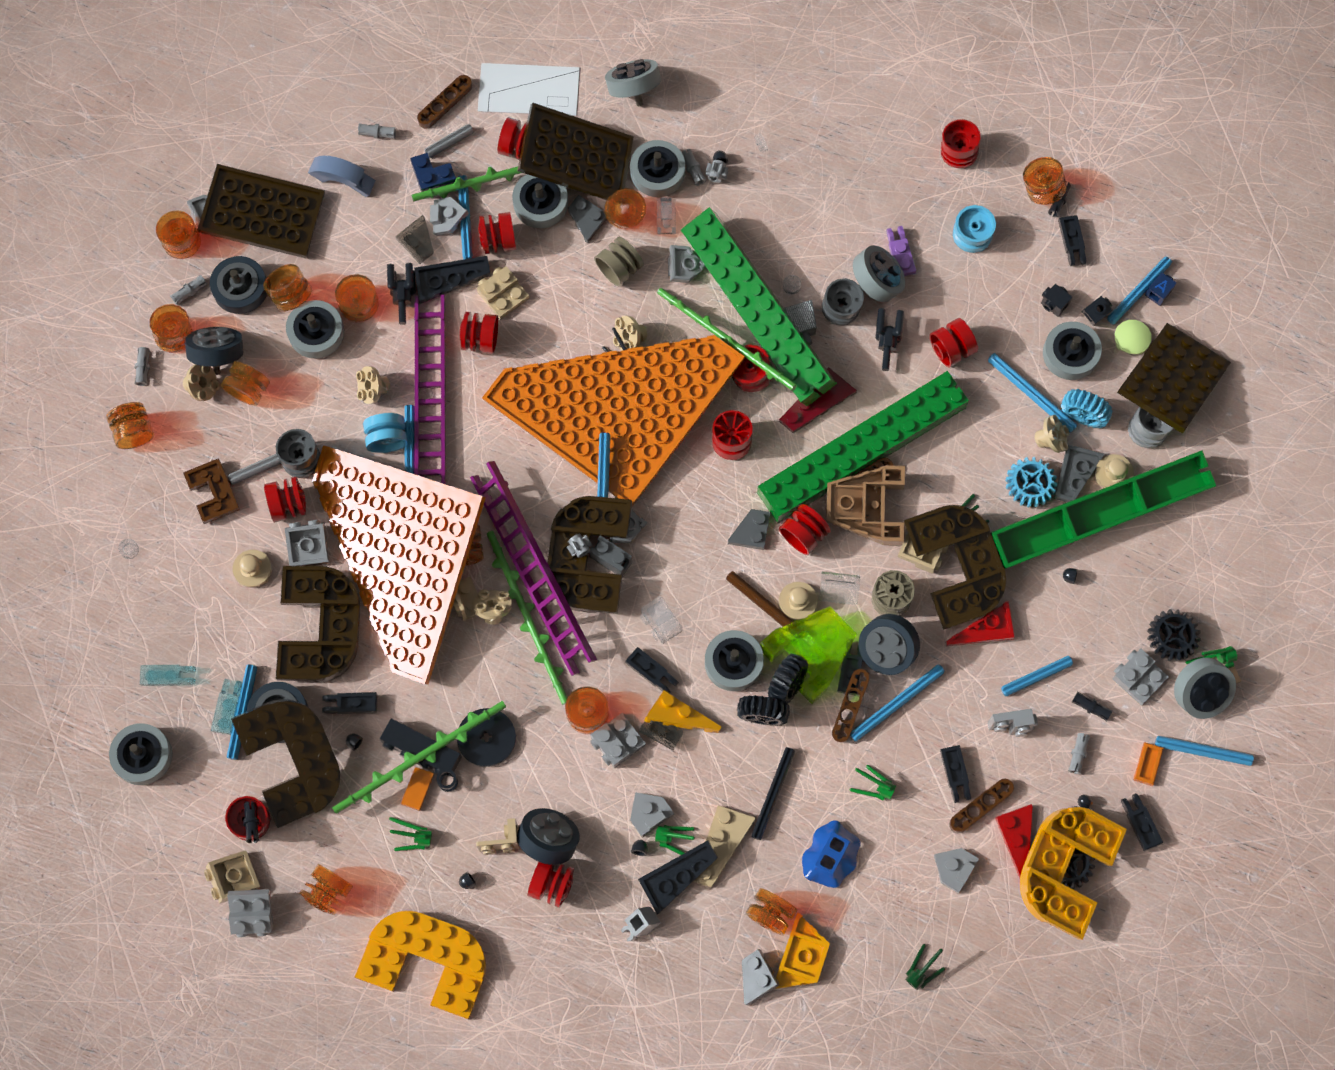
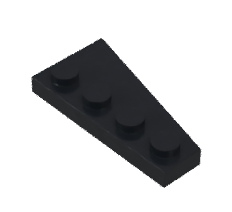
(448, 276)
(675, 876)

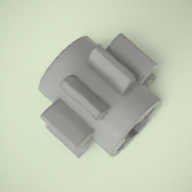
(717, 171)
(579, 545)

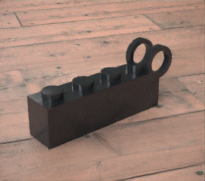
(405, 739)

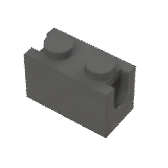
(611, 556)

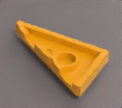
(677, 713)

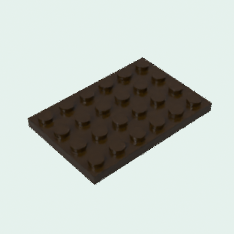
(574, 152)
(261, 211)
(1174, 378)

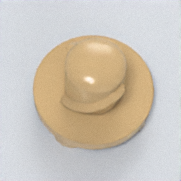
(630, 332)
(201, 382)
(371, 385)
(1053, 435)
(1112, 470)
(252, 568)
(798, 600)
(492, 605)

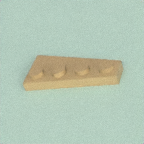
(724, 835)

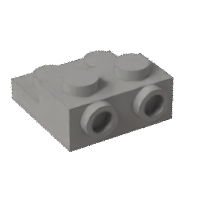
(306, 543)
(1139, 676)
(1017, 722)
(616, 740)
(250, 912)

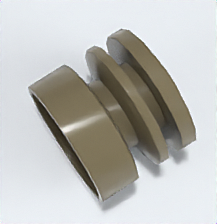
(619, 261)
(892, 603)

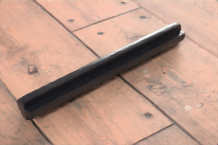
(773, 793)

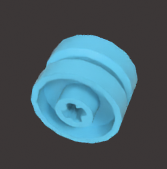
(974, 228)
(385, 433)

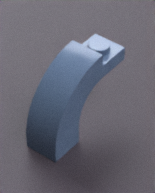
(340, 170)

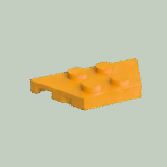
(802, 955)

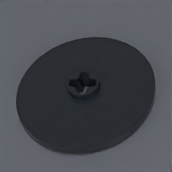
(499, 745)

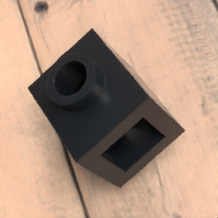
(1056, 299)
(1091, 310)

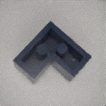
(431, 177)

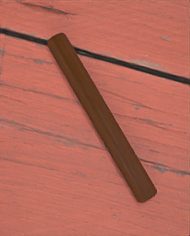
(758, 599)

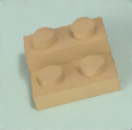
(502, 292)
(928, 562)
(231, 874)

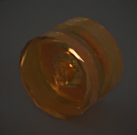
(1044, 180)
(287, 287)
(357, 298)
(245, 383)
(583, 699)
(771, 911)

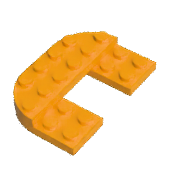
(1048, 861)
(431, 940)

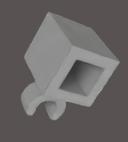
(641, 922)

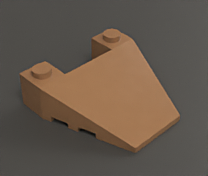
(859, 504)

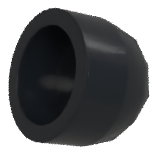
(720, 155)
(1070, 575)
(353, 741)
(639, 848)
(466, 881)

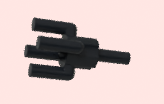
(401, 289)
(888, 335)

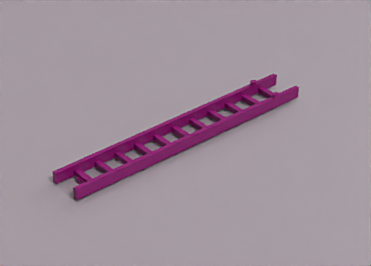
(436, 384)
(539, 561)

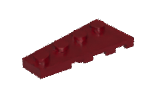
(800, 415)

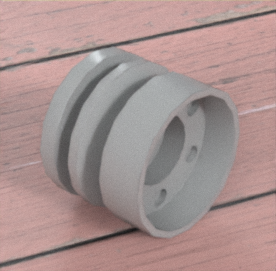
(1147, 429)

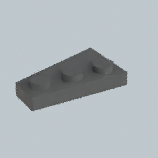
(1075, 471)

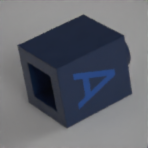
(1160, 288)

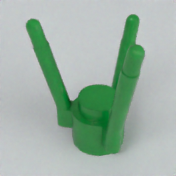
(1225, 656)
(884, 787)
(666, 834)
(421, 836)

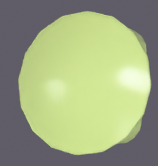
(1132, 337)

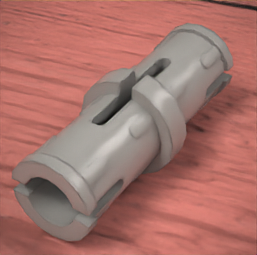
(376, 131)
(693, 167)
(188, 289)
(142, 366)
(1079, 753)

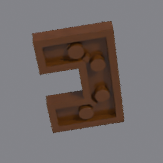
(214, 476)

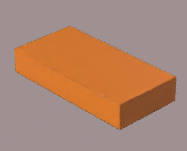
(1148, 764)
(417, 789)

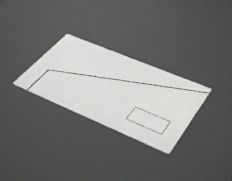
(515, 87)

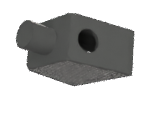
(804, 318)

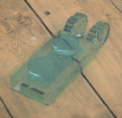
(165, 675)
(226, 708)

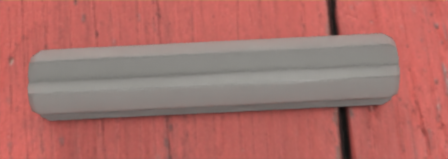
(449, 140)
(254, 469)

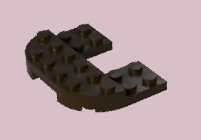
(587, 517)
(975, 553)
(338, 624)
(309, 750)

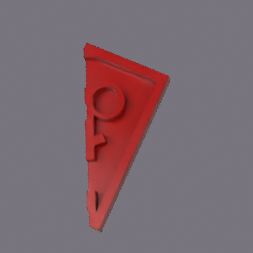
(990, 628)
(1016, 832)

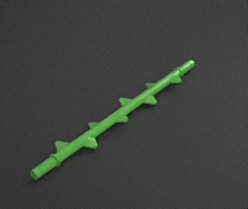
(459, 183)
(706, 323)
(529, 625)
(410, 759)

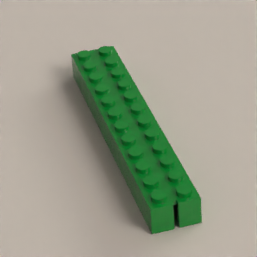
(758, 306)
(863, 446)
(1102, 509)

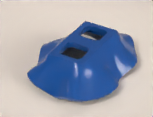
(844, 860)

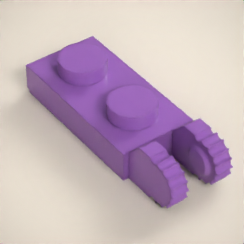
(900, 251)

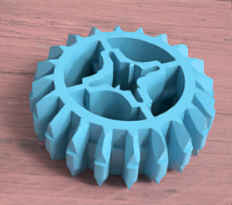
(1086, 408)
(1041, 493)

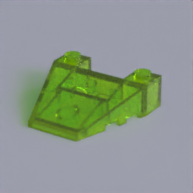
(819, 639)

